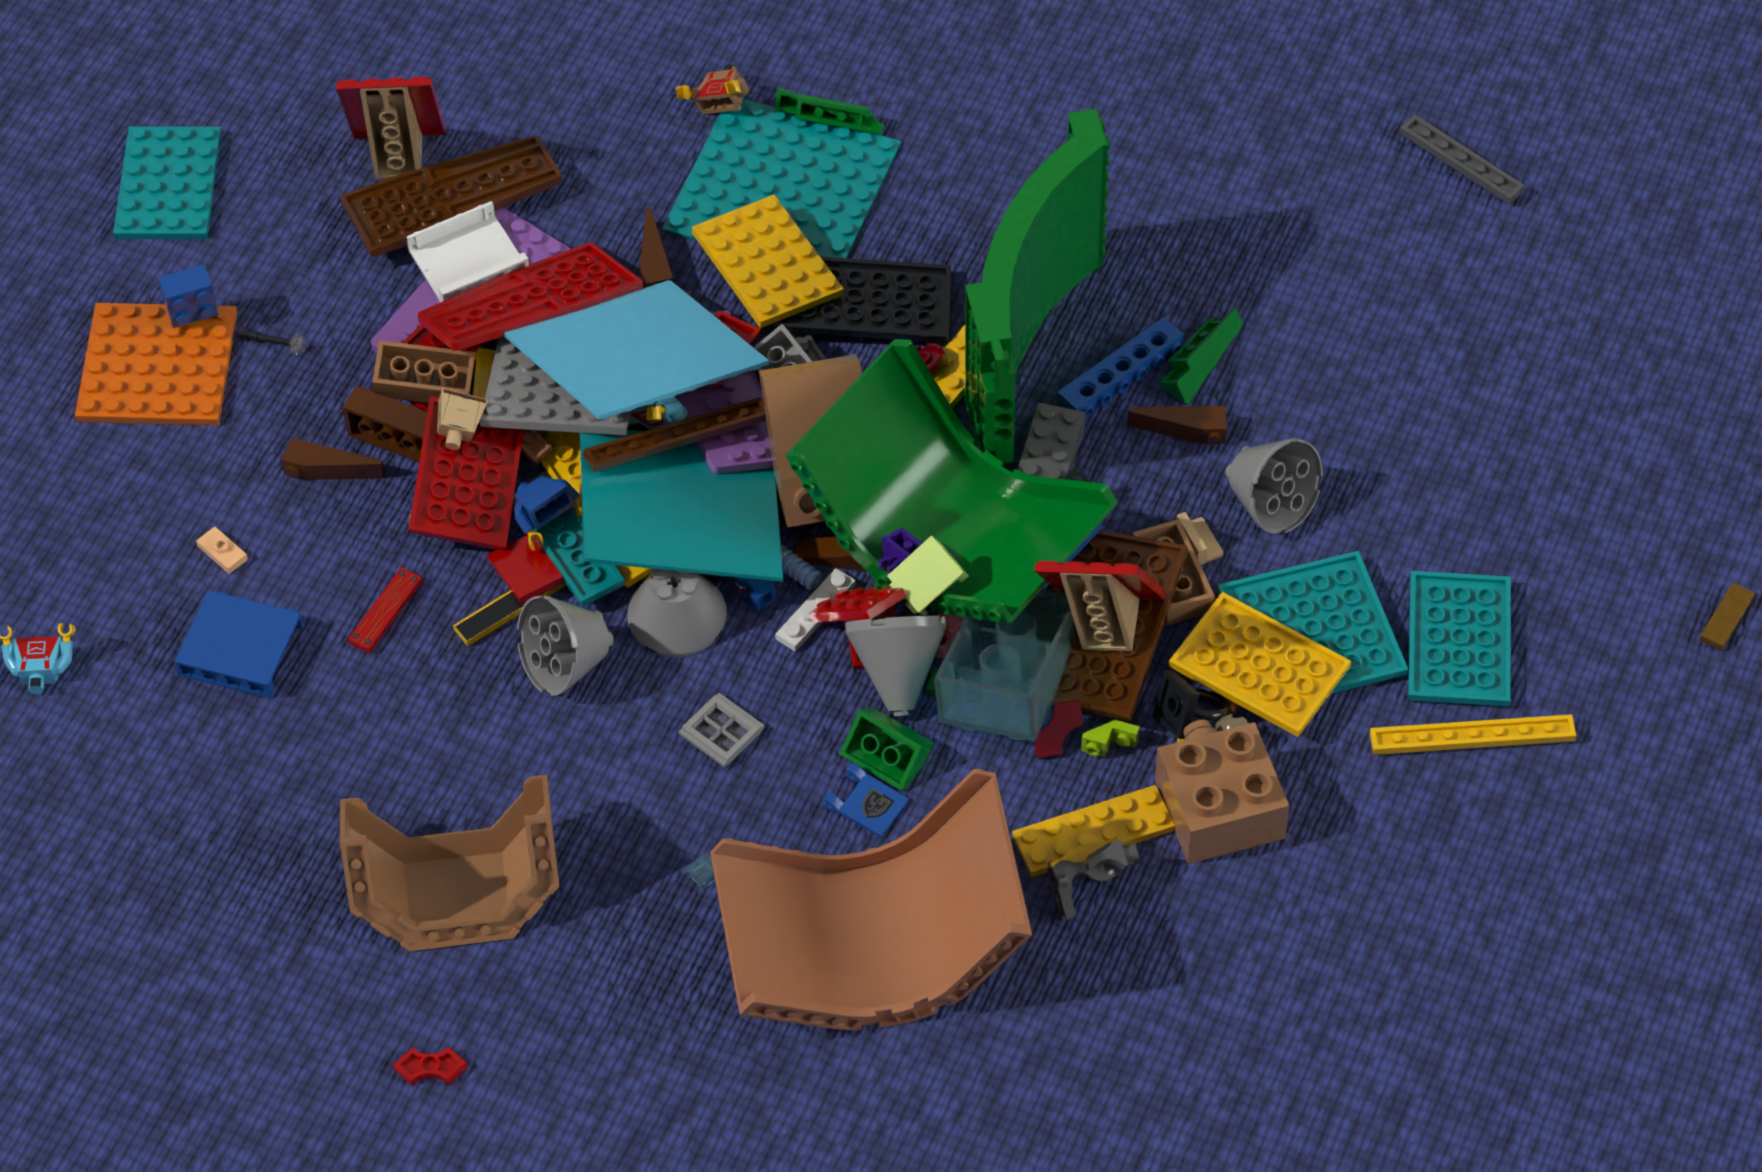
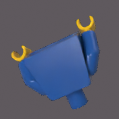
(541, 503)

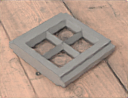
(721, 729)

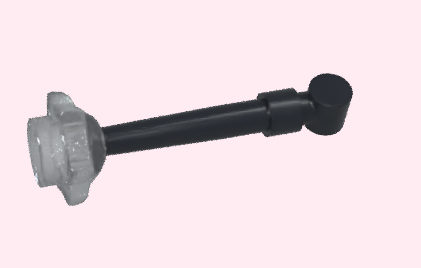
(296, 343)

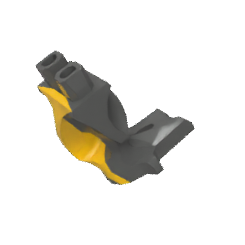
(1093, 860)

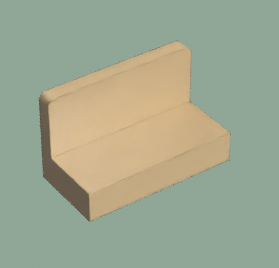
(1200, 538)

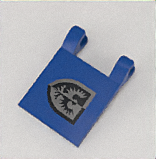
(869, 804)

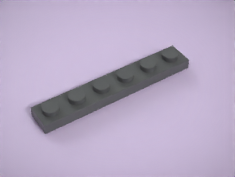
(1462, 159)

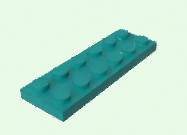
(565, 549)

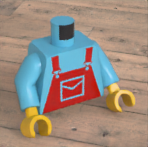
(659, 413)
(38, 658)

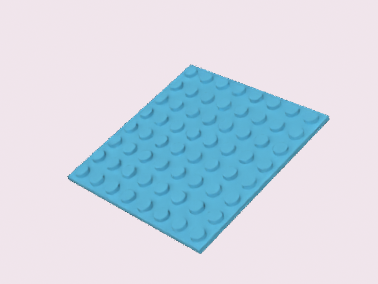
(636, 349)

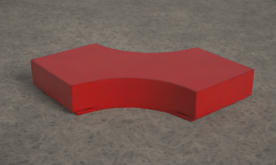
(419, 1066)

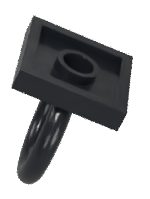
(1178, 704)

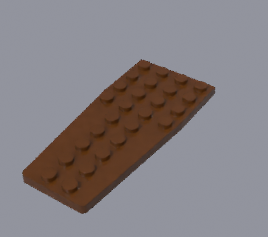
(432, 194)

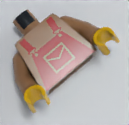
(718, 92)

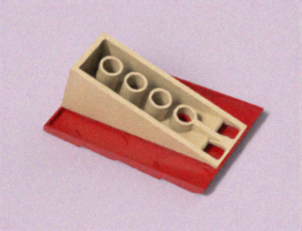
(393, 119)
(1102, 599)

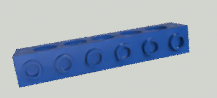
(1121, 368)

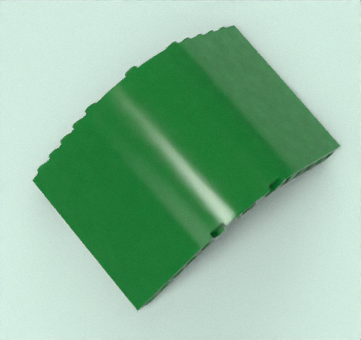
(903, 459)

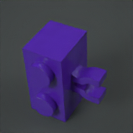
(897, 548)

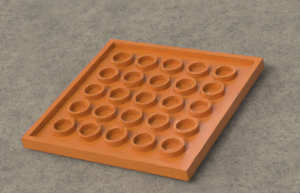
(153, 372)

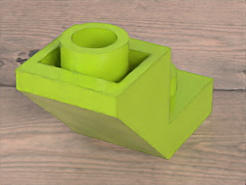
(1098, 740)

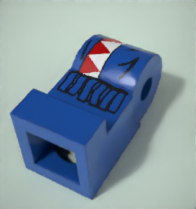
(760, 591)

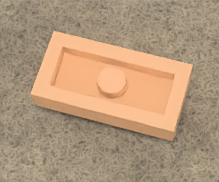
(222, 550)

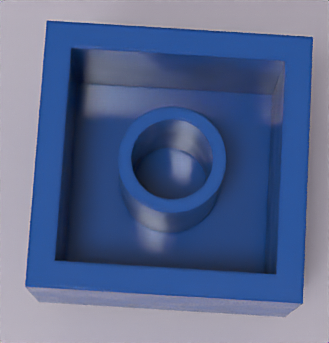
(188, 296)

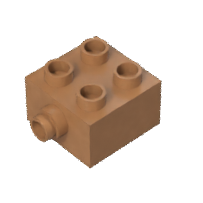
(1221, 791)

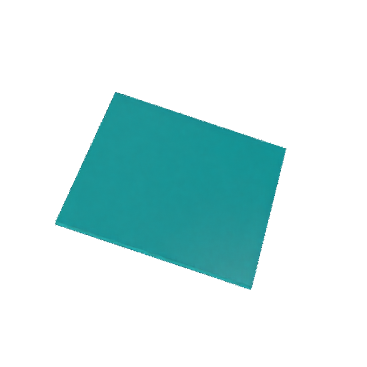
(814, 169)
(680, 515)

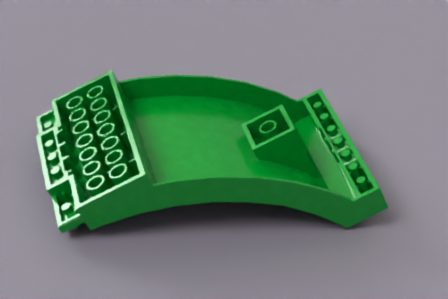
(1037, 255)

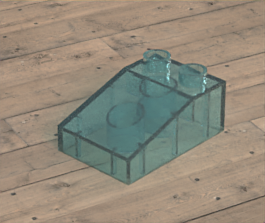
(1006, 673)

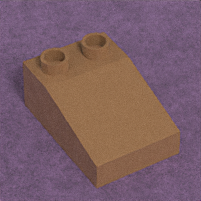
(793, 403)

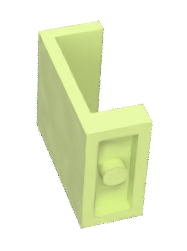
(926, 575)

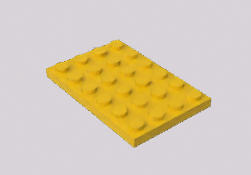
(767, 261)
(1260, 664)

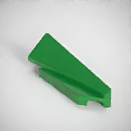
(827, 111)
(1199, 356)

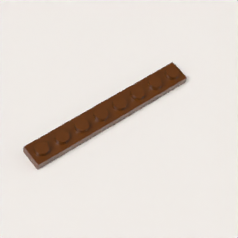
(675, 434)

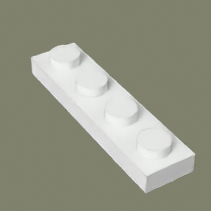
(800, 624)

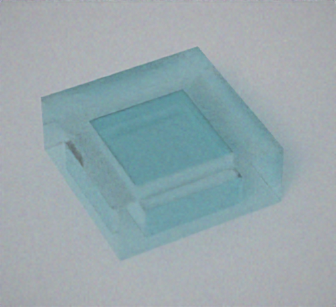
(701, 871)

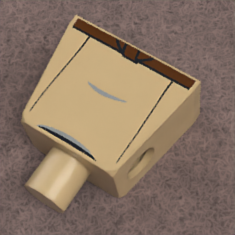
(458, 416)

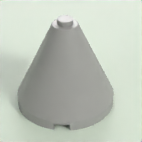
(897, 655)

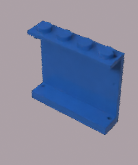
(237, 643)

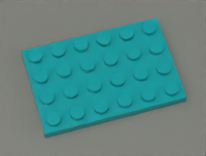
(167, 183)
(1459, 638)

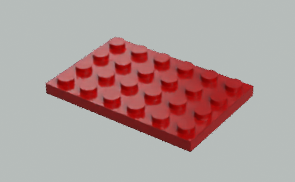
(468, 490)

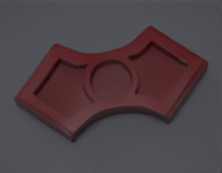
(1065, 718)

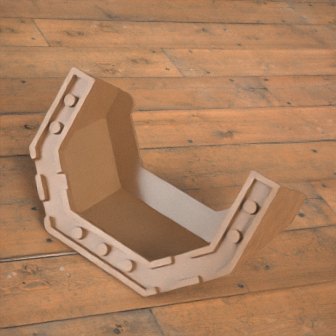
(451, 883)

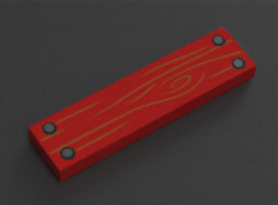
(385, 610)

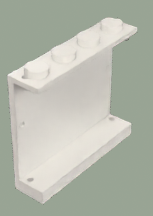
(464, 252)

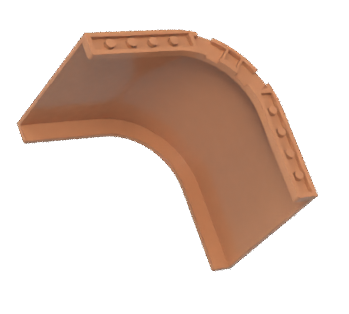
(876, 928)

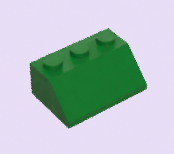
(886, 747)

